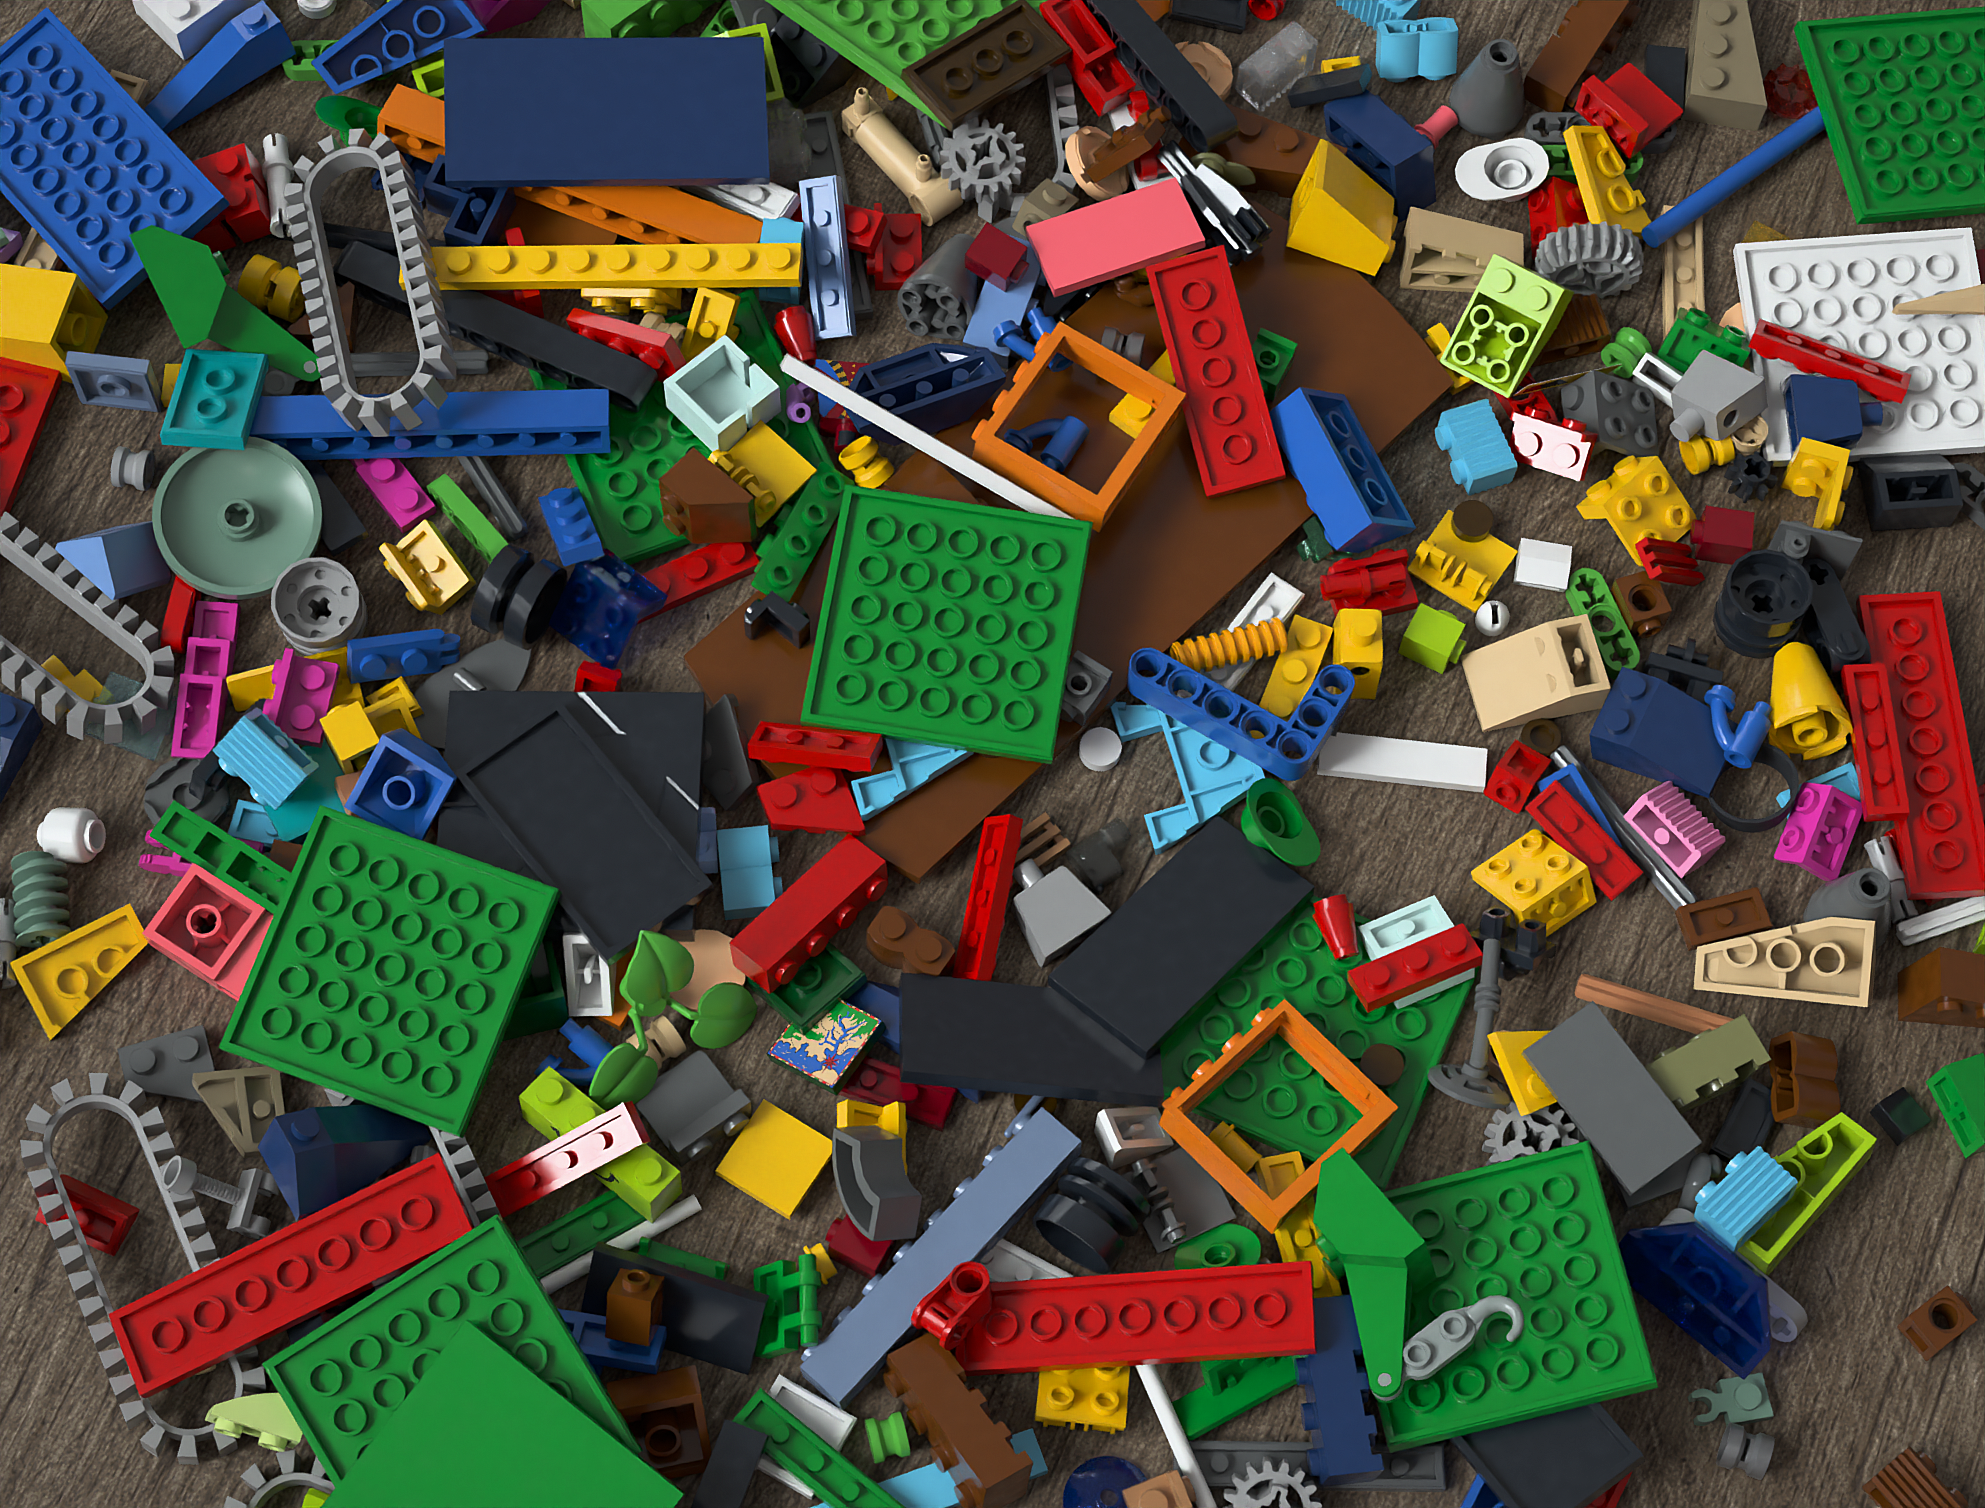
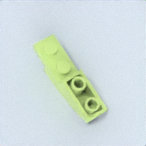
(259, 1416)

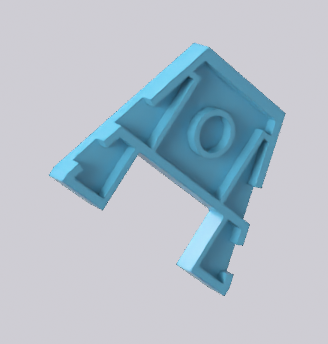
(912, 767)
(1207, 772)

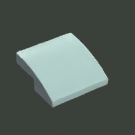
(1405, 928)

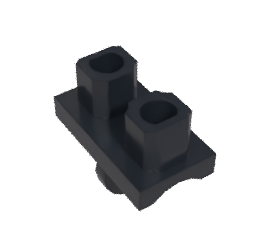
(1684, 668)
(1520, 948)

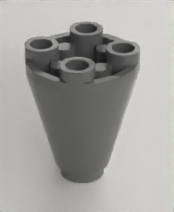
(1490, 92)
(941, 293)
(1855, 896)

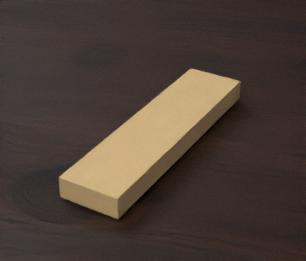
(1682, 271)

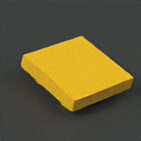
(776, 1159)

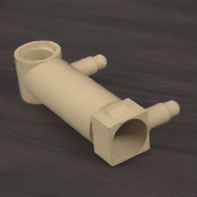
(899, 159)

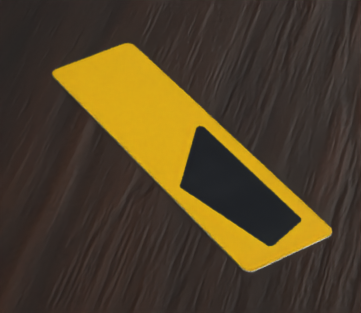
(1560, 381)

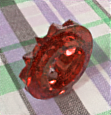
(1778, 95)

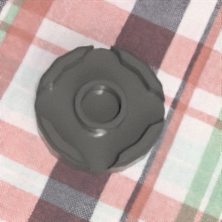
(172, 783)

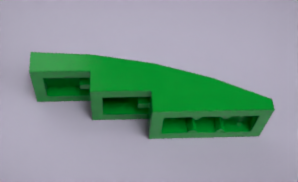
(222, 855)

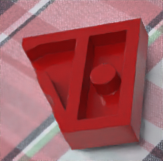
(811, 801)

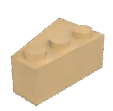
(1451, 251)

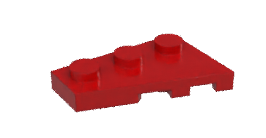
(645, 344)

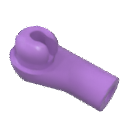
(795, 402)

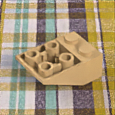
(1537, 674)

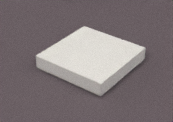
(816, 1413)

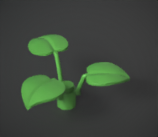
(654, 971)

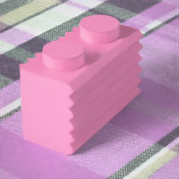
(1674, 828)

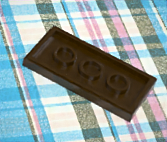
(986, 64)

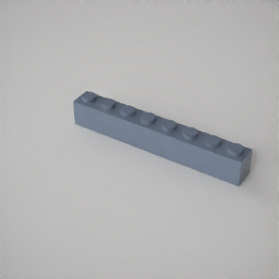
(962, 1233)

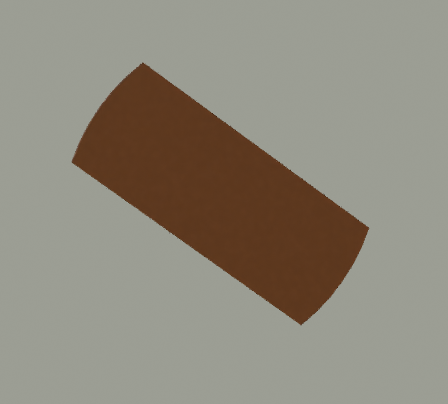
(1162, 552)

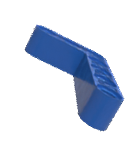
(1243, 714)

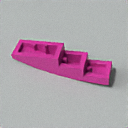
(204, 685)

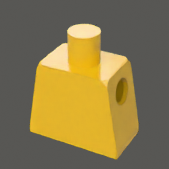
(1359, 644)

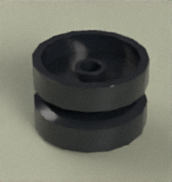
(518, 596)

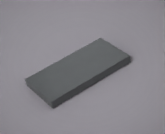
(1611, 1098)

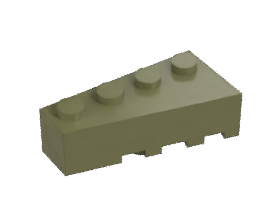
(1709, 1064)

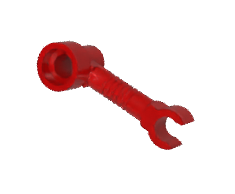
(1148, 164)

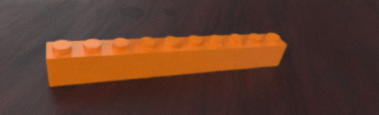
(636, 212)

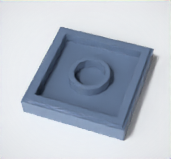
(114, 381)

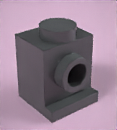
(1092, 679)

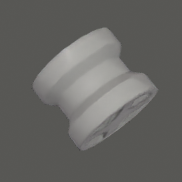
(132, 468)

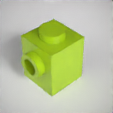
(1433, 638)

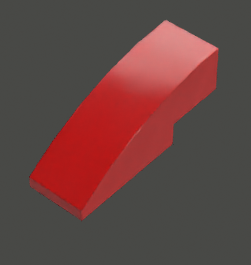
(1093, 58)

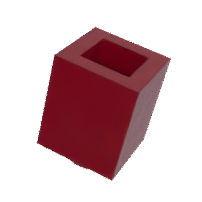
(997, 257)
(1722, 534)
(855, 1250)

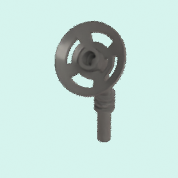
(1474, 1073)

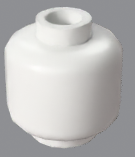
(71, 834)

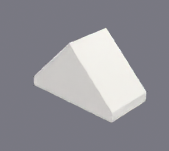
(587, 978)
(1130, 1134)

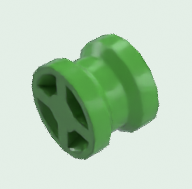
(1626, 350)
(887, 1437)

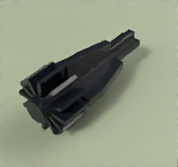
(1218, 207)

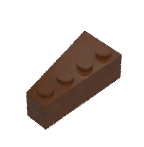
(1568, 61)
(1269, 149)
(1943, 989)
(957, 1425)

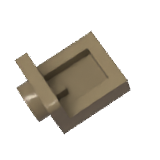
(1042, 204)

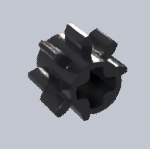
(1750, 477)

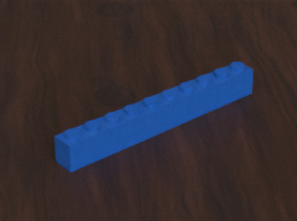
(463, 426)

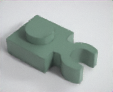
(1736, 1399)

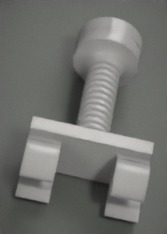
(182, 1175)

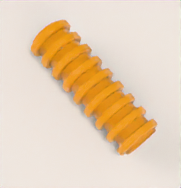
(1232, 646)

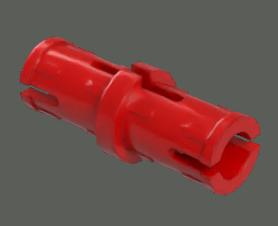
(1362, 581)

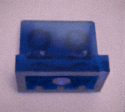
(604, 606)

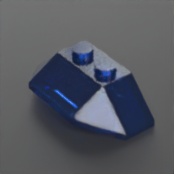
(1702, 1290)

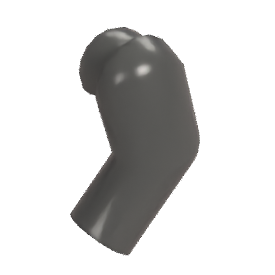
(1699, 1173)

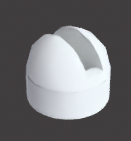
(1484, 618)

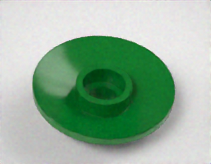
(1220, 1247)

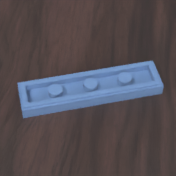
(827, 258)

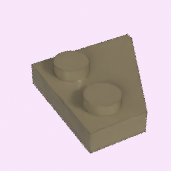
(242, 1103)

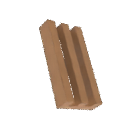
(1051, 832)

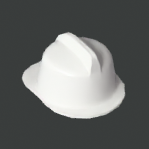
(1502, 170)

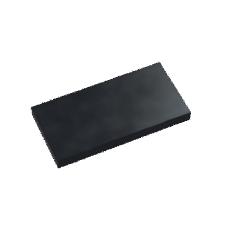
(700, 1313)

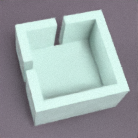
(715, 396)

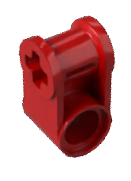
(951, 1312)

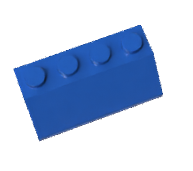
(1339, 470)

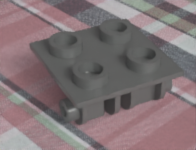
(1807, 543)
(1181, 1198)

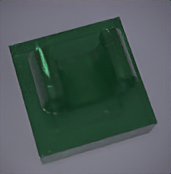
(1317, 546)

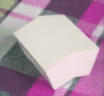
(1661, 370)
(1542, 565)

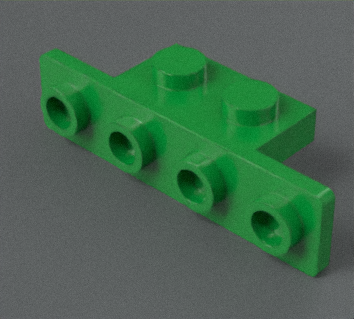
(799, 533)
(1232, 1389)

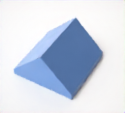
(119, 559)

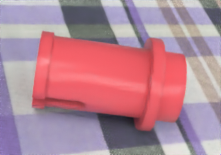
(1438, 124)

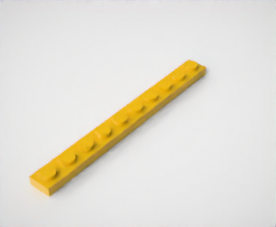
(617, 266)

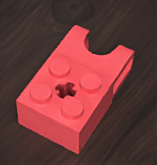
(226, 952)

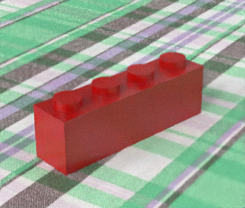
(809, 914)

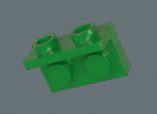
(1696, 332)

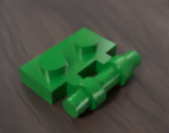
(781, 1317)

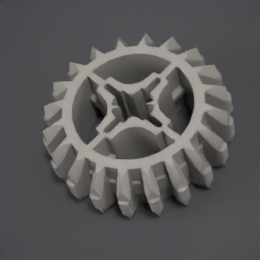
(1591, 258)

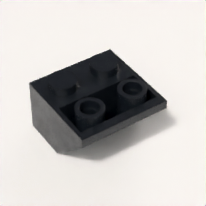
(807, 64)
(1909, 491)

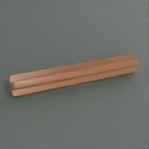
(1647, 1005)

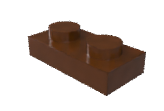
(1723, 918)

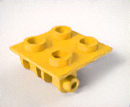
(765, 469)
(1459, 567)
(1084, 1397)

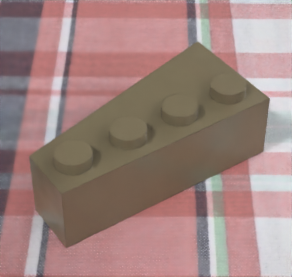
(1723, 67)

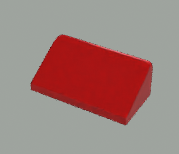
(100, 1216)

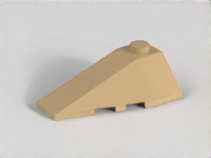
(1807, 961)

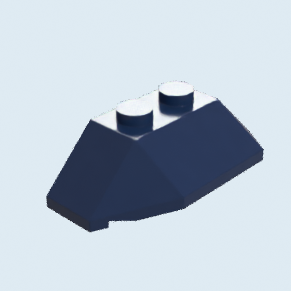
(927, 387)

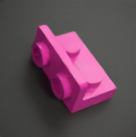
(302, 696)
(1819, 830)

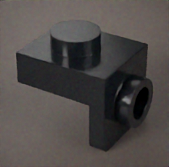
(785, 618)

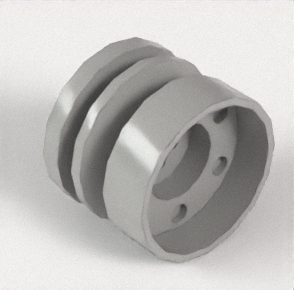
(315, 586)

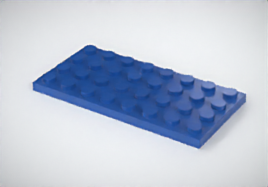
(90, 160)

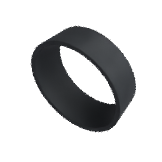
(1783, 764)

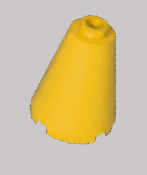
(1805, 705)

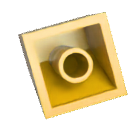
(1341, 213)
(46, 317)

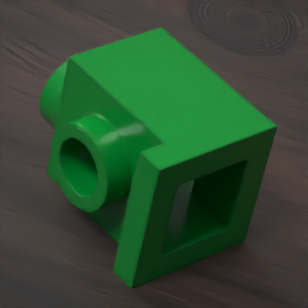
(1273, 360)

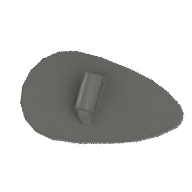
(487, 668)

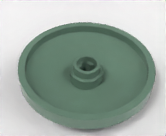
(236, 518)

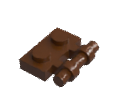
(1129, 143)

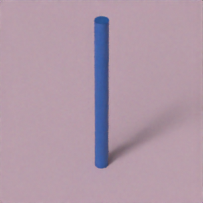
(1733, 179)

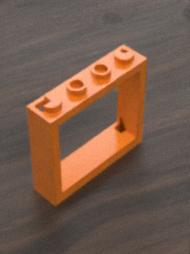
(1046, 482)
(1323, 1057)

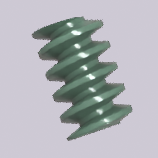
(38, 899)

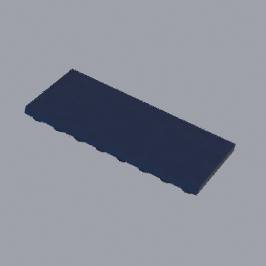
(605, 112)

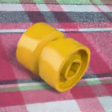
(270, 286)

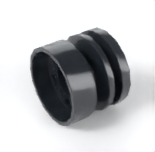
(1762, 603)
(1091, 1215)

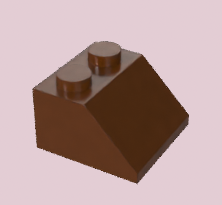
(705, 503)
(666, 1419)

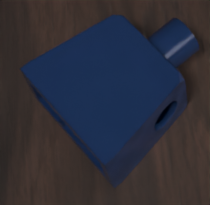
(1827, 411)

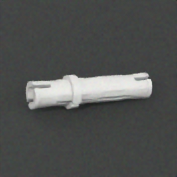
(277, 172)

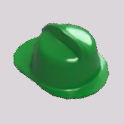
(348, 113)
(1278, 823)

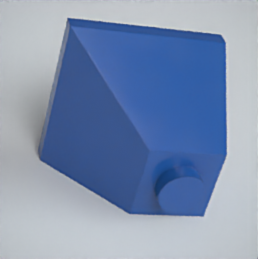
(402, 785)

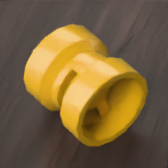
(1703, 451)
(866, 462)

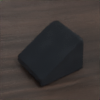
(1900, 1116)

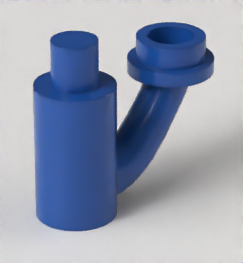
(1010, 335)
(1067, 438)
(1750, 733)
(587, 1046)

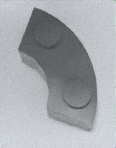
(874, 1182)

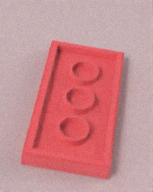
(1115, 237)

